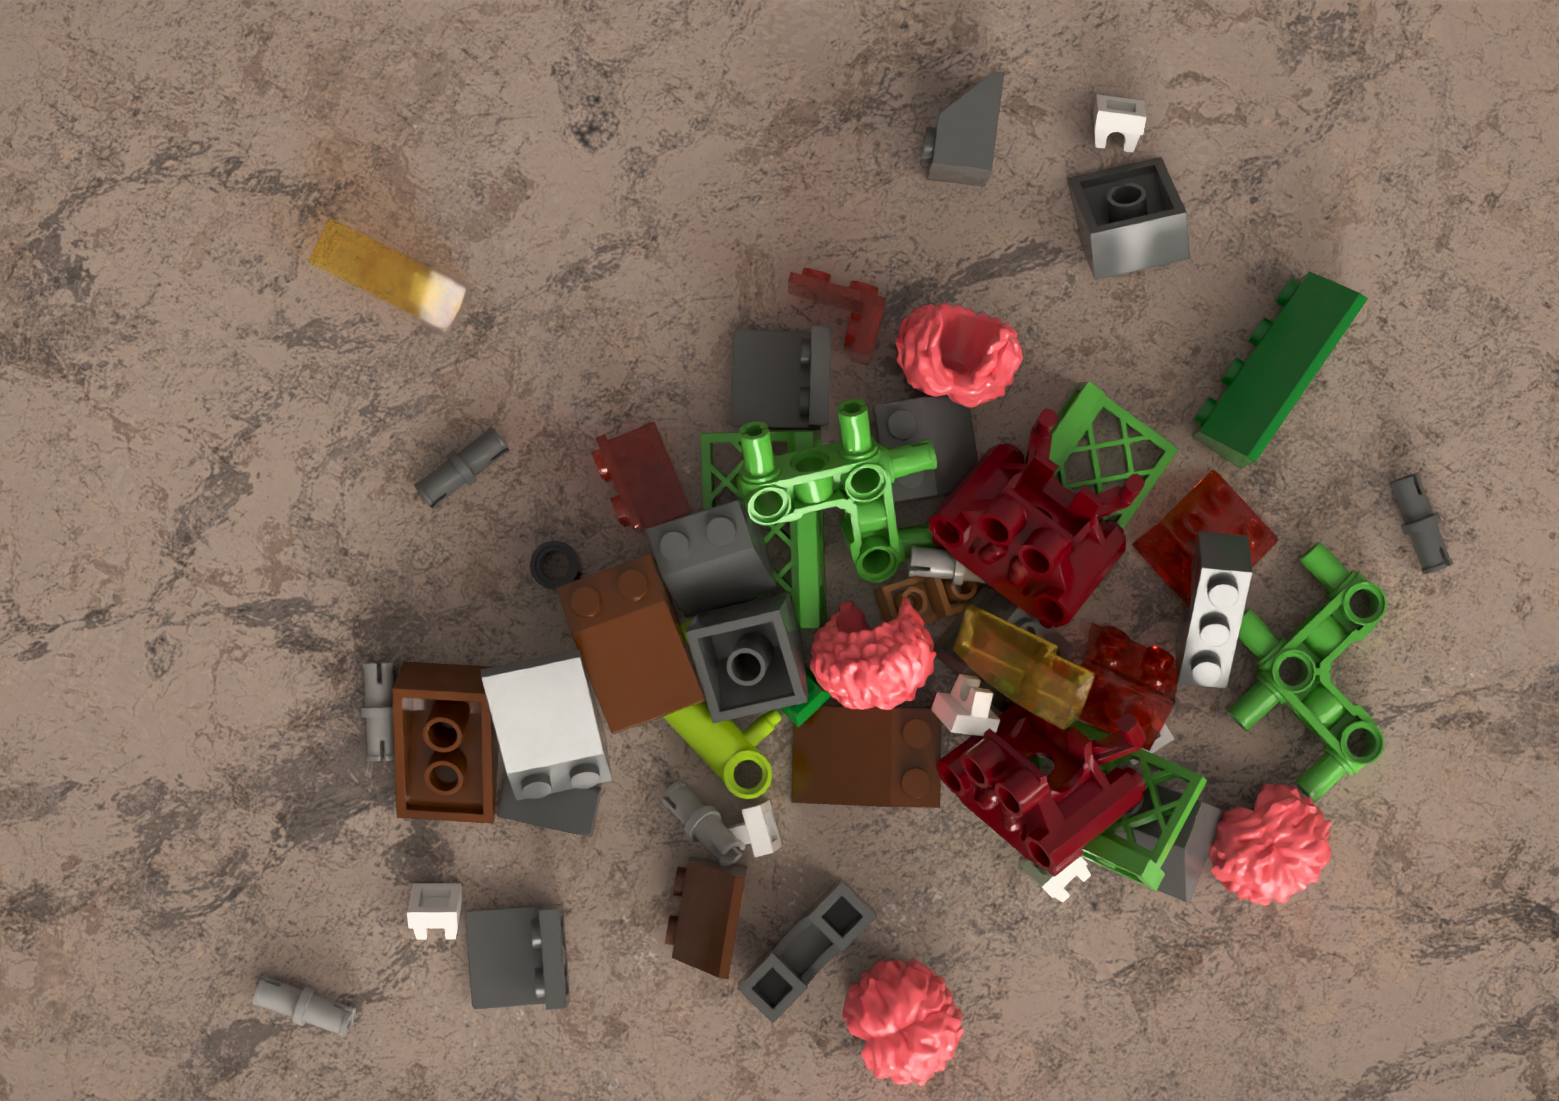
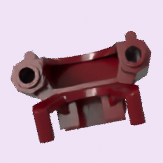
(1030, 531)
(1041, 813)

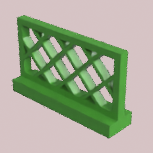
(1076, 420)
(806, 534)
(1123, 854)

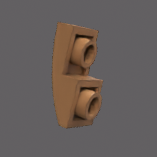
(929, 596)

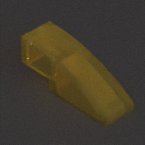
(387, 275)
(1023, 667)

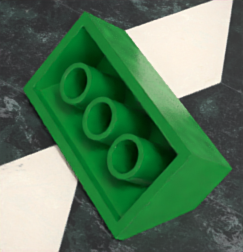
(1277, 368)

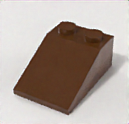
(631, 643)
(444, 744)
(867, 757)
(707, 915)

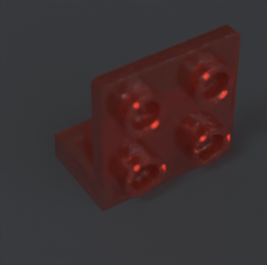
(858, 298)
(642, 476)
(1205, 508)
(1127, 681)

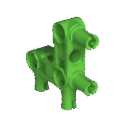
(828, 478)
(1313, 696)

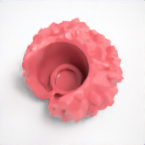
(958, 353)
(873, 665)
(1272, 847)
(904, 1019)

